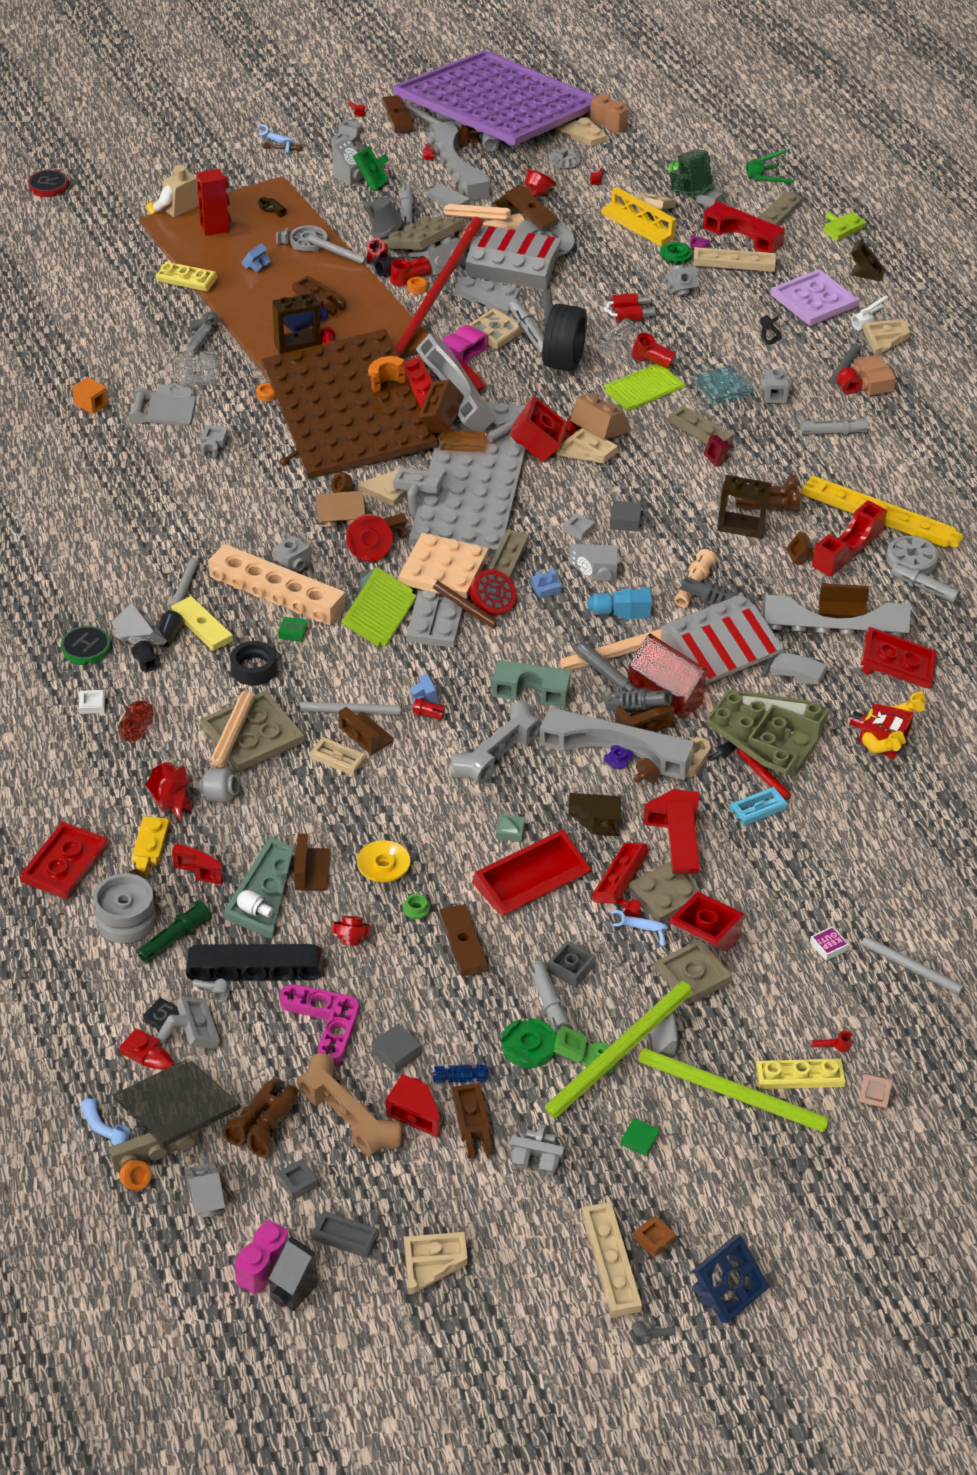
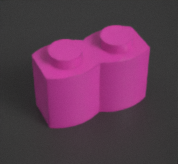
(467, 342)
(259, 1258)

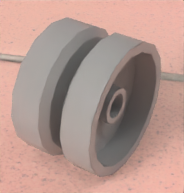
(124, 908)

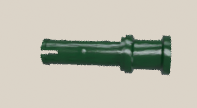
(183, 925)

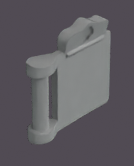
(168, 405)

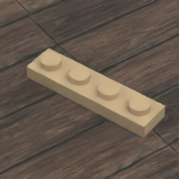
(734, 259)
(611, 1259)

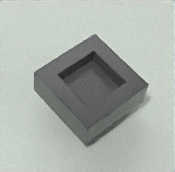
(297, 1179)

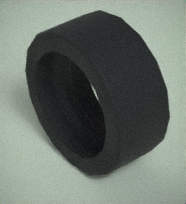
(253, 676)

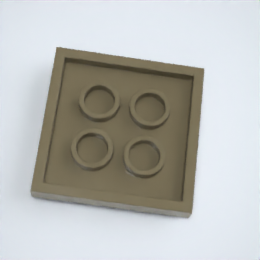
(424, 232)
(263, 735)

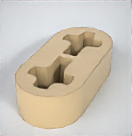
(701, 756)

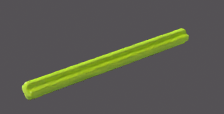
(618, 1049)
(734, 1090)

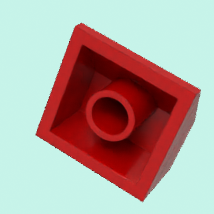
(538, 429)
(709, 921)

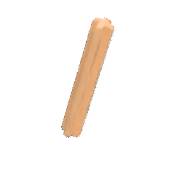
(477, 211)
(232, 729)

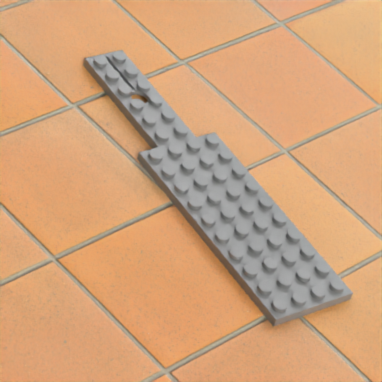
(469, 508)

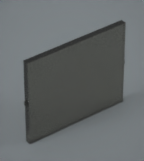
(176, 1102)

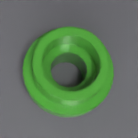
(416, 906)

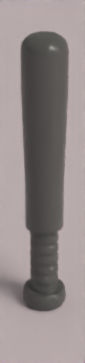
(598, 662)

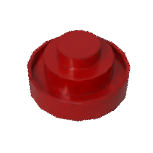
(351, 930)

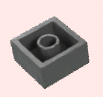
(625, 516)
(571, 964)
(396, 1048)

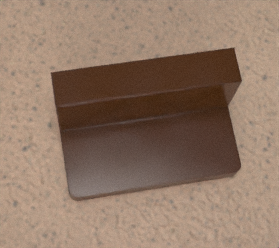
(842, 600)
(364, 731)
(310, 866)

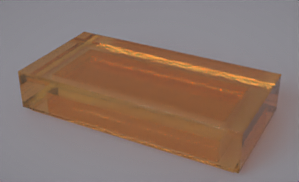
(463, 440)

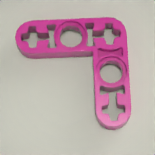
(331, 1011)

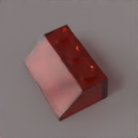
(665, 668)

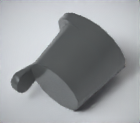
(383, 217)

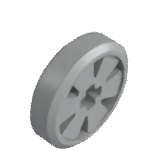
(913, 553)

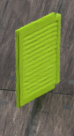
(643, 386)
(379, 608)

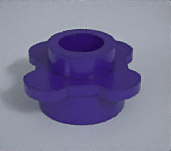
(618, 757)

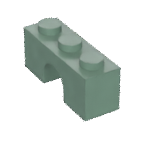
(513, 677)

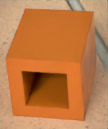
(90, 395)

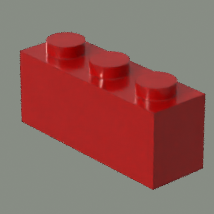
(213, 201)

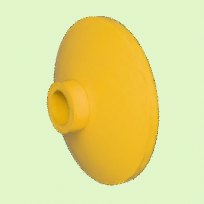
(383, 861)

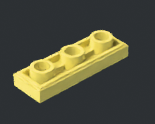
(186, 276)
(202, 623)
(800, 1073)

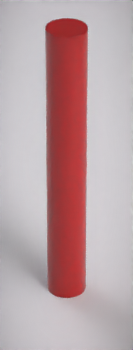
(764, 774)

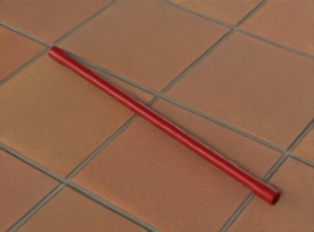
(470, 232)

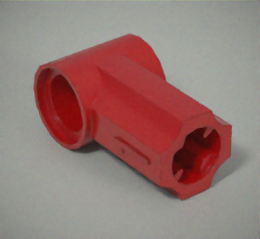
(376, 249)
(404, 270)
(647, 349)

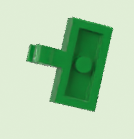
(371, 167)

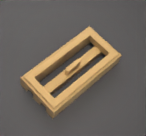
(336, 759)

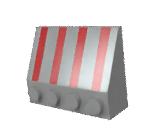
(513, 257)
(723, 637)

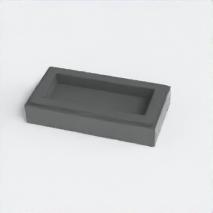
(345, 1234)

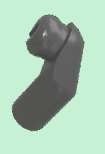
(209, 318)

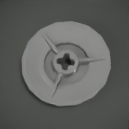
(557, 231)

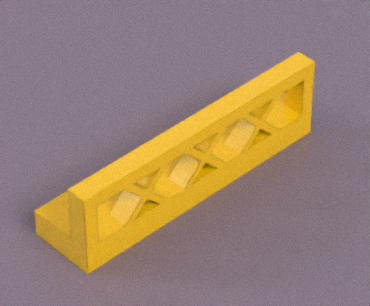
(640, 222)

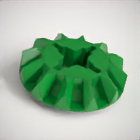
(683, 251)

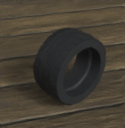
(564, 337)

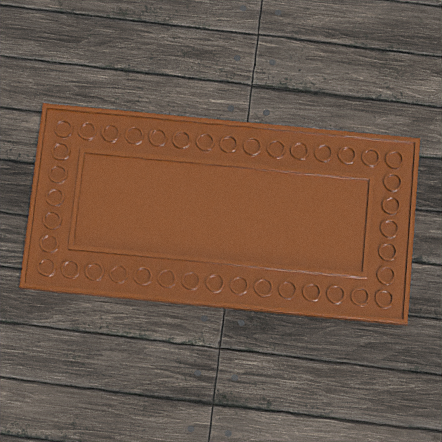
(245, 297)

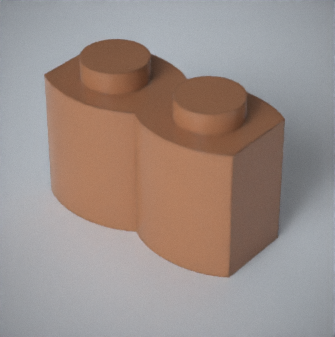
(609, 113)
(874, 374)

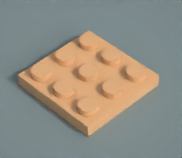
(443, 560)

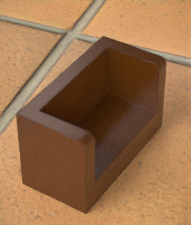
(441, 406)
(652, 720)

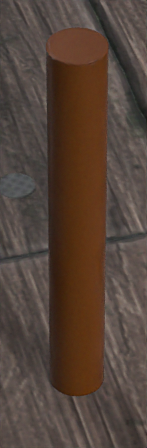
(465, 604)

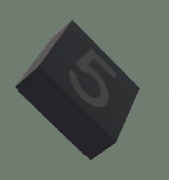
(159, 1012)

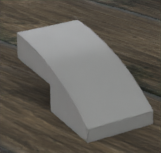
(350, 129)
(802, 668)

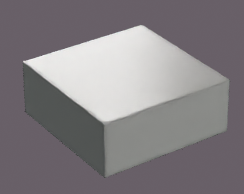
(578, 526)

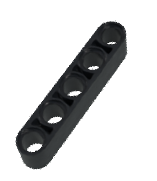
(254, 962)

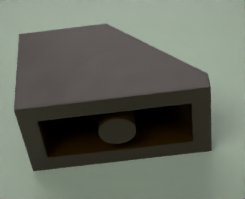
(596, 812)

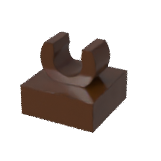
(466, 135)
(397, 524)
(800, 549)

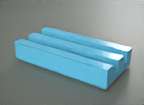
(760, 809)

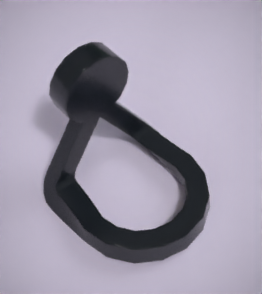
(767, 323)

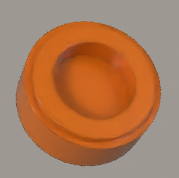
(417, 285)
(264, 392)
(135, 1175)

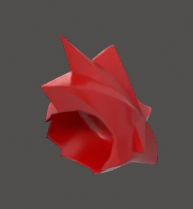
(169, 788)

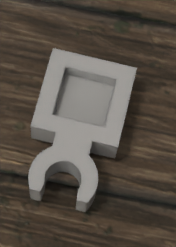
(709, 198)
(213, 438)

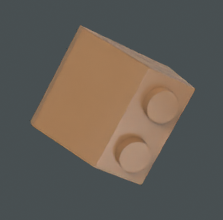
(599, 417)
(339, 507)

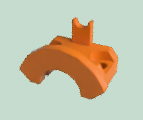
(386, 369)

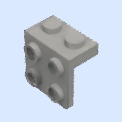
(439, 253)

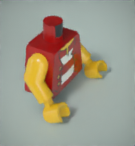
(887, 726)

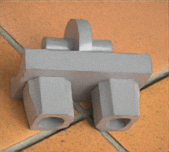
(549, 1153)

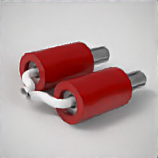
(627, 307)

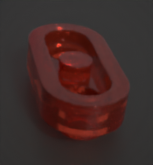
(135, 721)

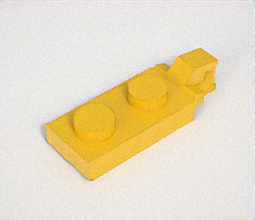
(150, 843)

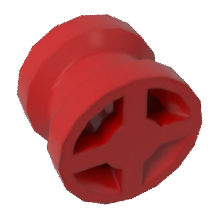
(849, 381)

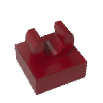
(717, 450)

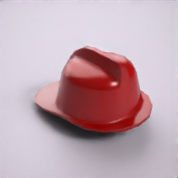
(538, 183)

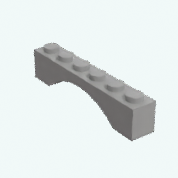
(470, 180)
(440, 358)
(785, 611)
(571, 730)

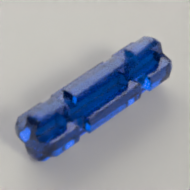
(460, 1073)

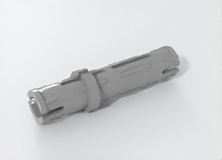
(406, 203)
(525, 320)
(834, 426)
(929, 584)
(552, 1004)

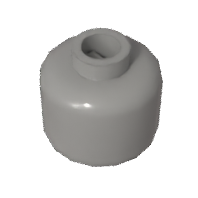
(219, 785)

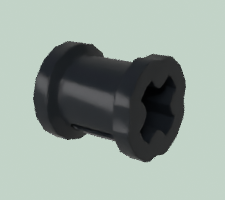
(144, 653)

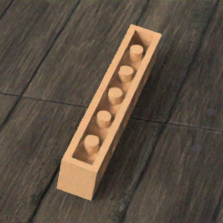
(277, 584)

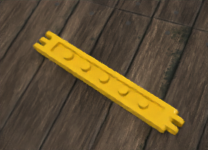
(896, 517)

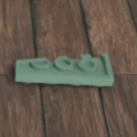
(267, 879)

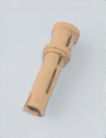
(699, 571)

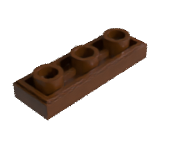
(397, 114)
(531, 208)
(463, 940)

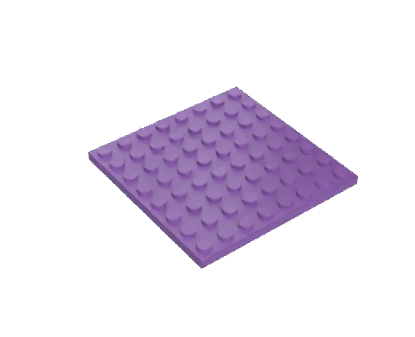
(496, 97)

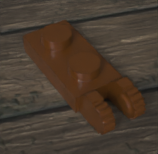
(323, 294)
(472, 1117)

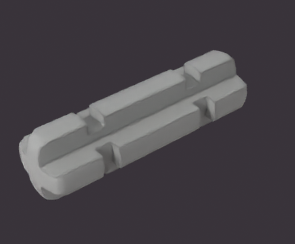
(199, 338)

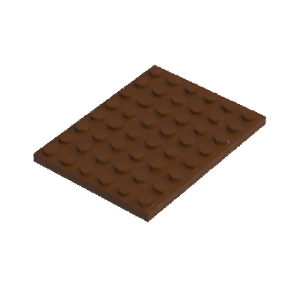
(336, 413)

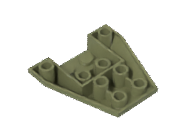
(770, 727)

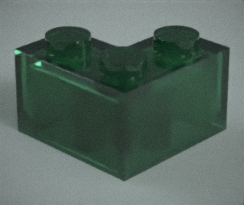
(693, 174)

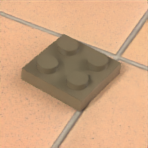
(662, 892)
(696, 967)

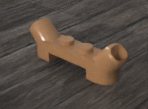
(367, 1132)

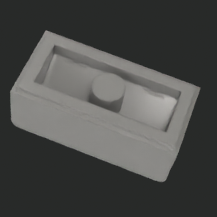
(665, 1037)

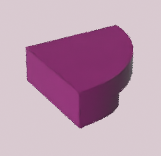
(699, 242)

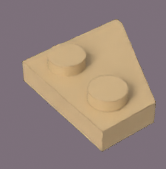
(658, 202)
(886, 334)
(587, 447)
(382, 488)
(433, 1258)

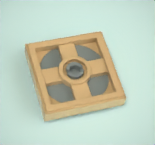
(498, 327)

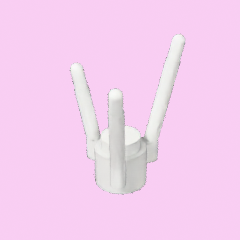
(866, 314)

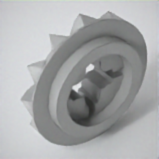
(571, 158)

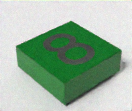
(292, 629)

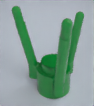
(756, 169)

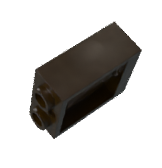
(300, 339)
(740, 523)

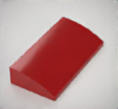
(530, 873)

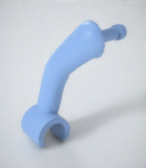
(275, 137)
(641, 923)
(117, 1135)

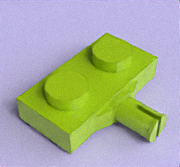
(843, 226)

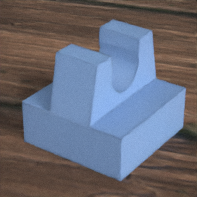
(256, 257)
(546, 583)
(424, 690)

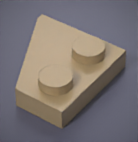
(583, 131)

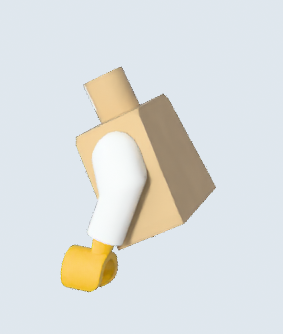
(178, 194)

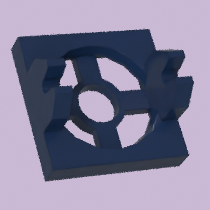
(746, 1266)

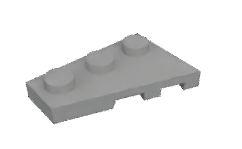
(487, 293)

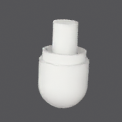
(253, 903)

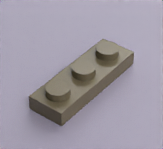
(781, 208)
(697, 425)
(509, 552)
(147, 1148)

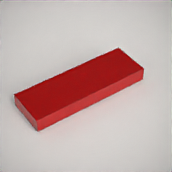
(682, 838)
(620, 873)

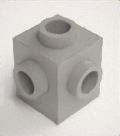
(681, 280)
(775, 386)
(292, 554)

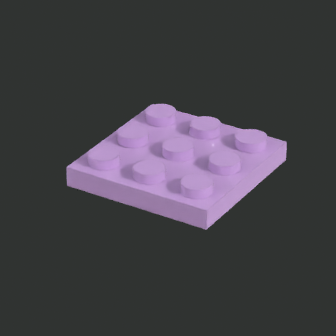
(814, 297)

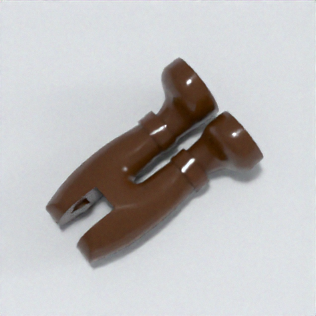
(781, 497)
(259, 1137)

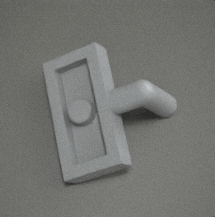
(415, 481)
(195, 1019)

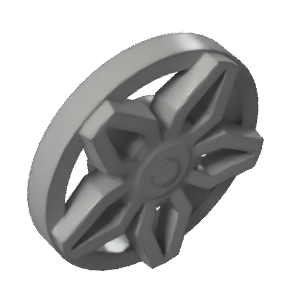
(302, 238)

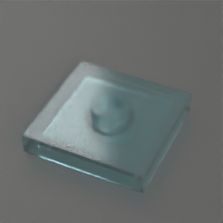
(722, 385)

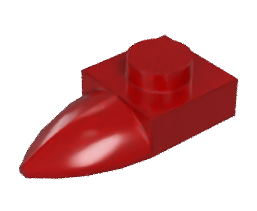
(146, 1050)

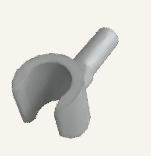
(282, 237)
(219, 988)

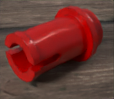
(327, 335)
(428, 709)

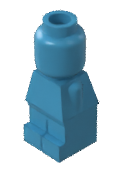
(624, 603)

